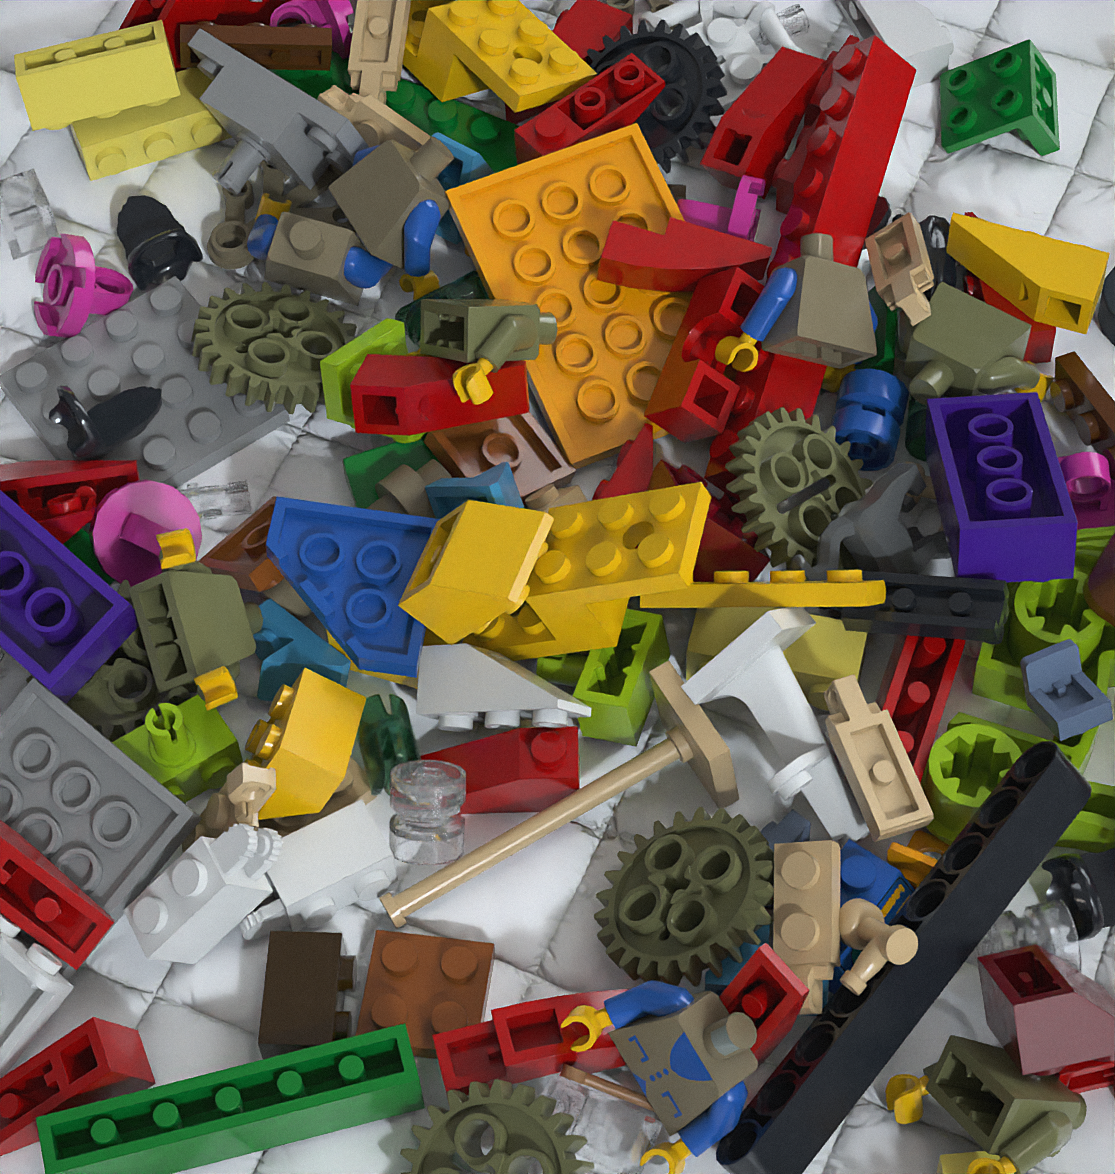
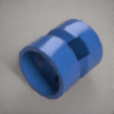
(870, 416)

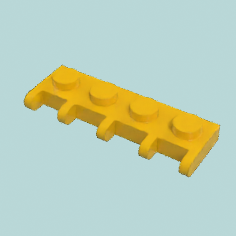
(784, 589)

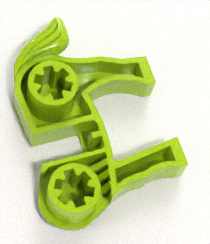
(978, 753)

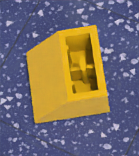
(475, 567)
(306, 743)

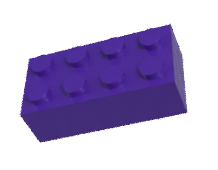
(1000, 488)
(54, 608)

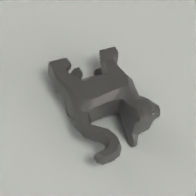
(877, 533)

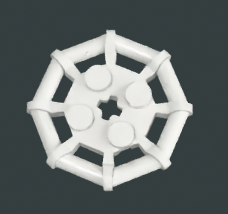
(731, 44)

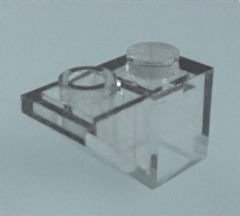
(613, 1130)

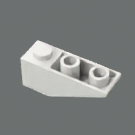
(480, 685)

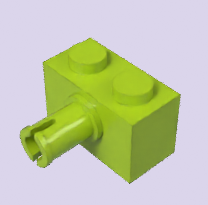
(614, 678)
(184, 748)

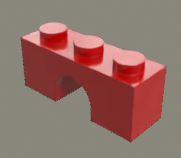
(692, 392)

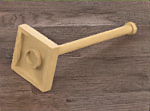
(689, 739)

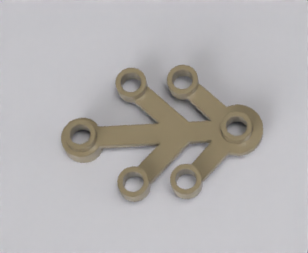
(229, 239)

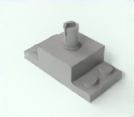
(270, 120)

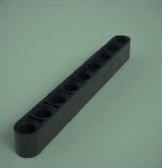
(950, 917)

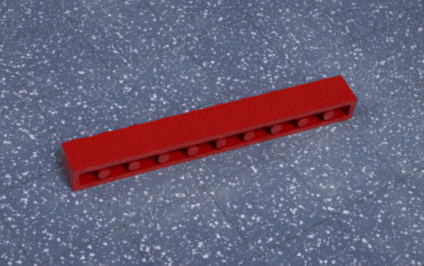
(832, 198)

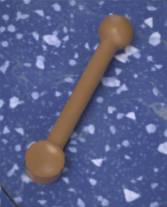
(605, 1086)

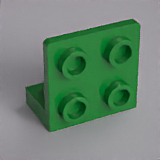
(999, 95)

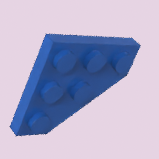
(352, 574)

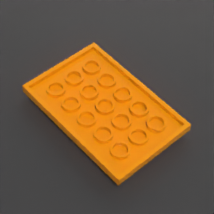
(540, 242)

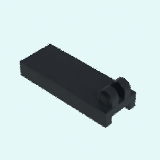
(934, 608)

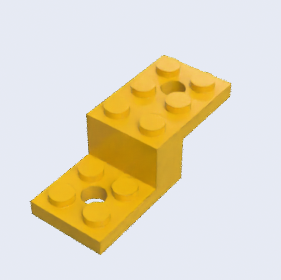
(492, 46)
(594, 569)

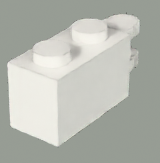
(324, 871)
(204, 894)

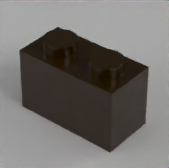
(305, 991)

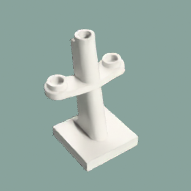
(761, 677)

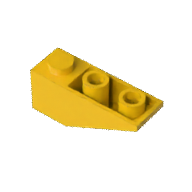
(1036, 273)

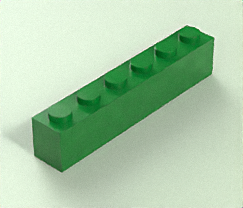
(237, 1109)

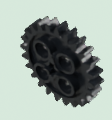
(688, 63)

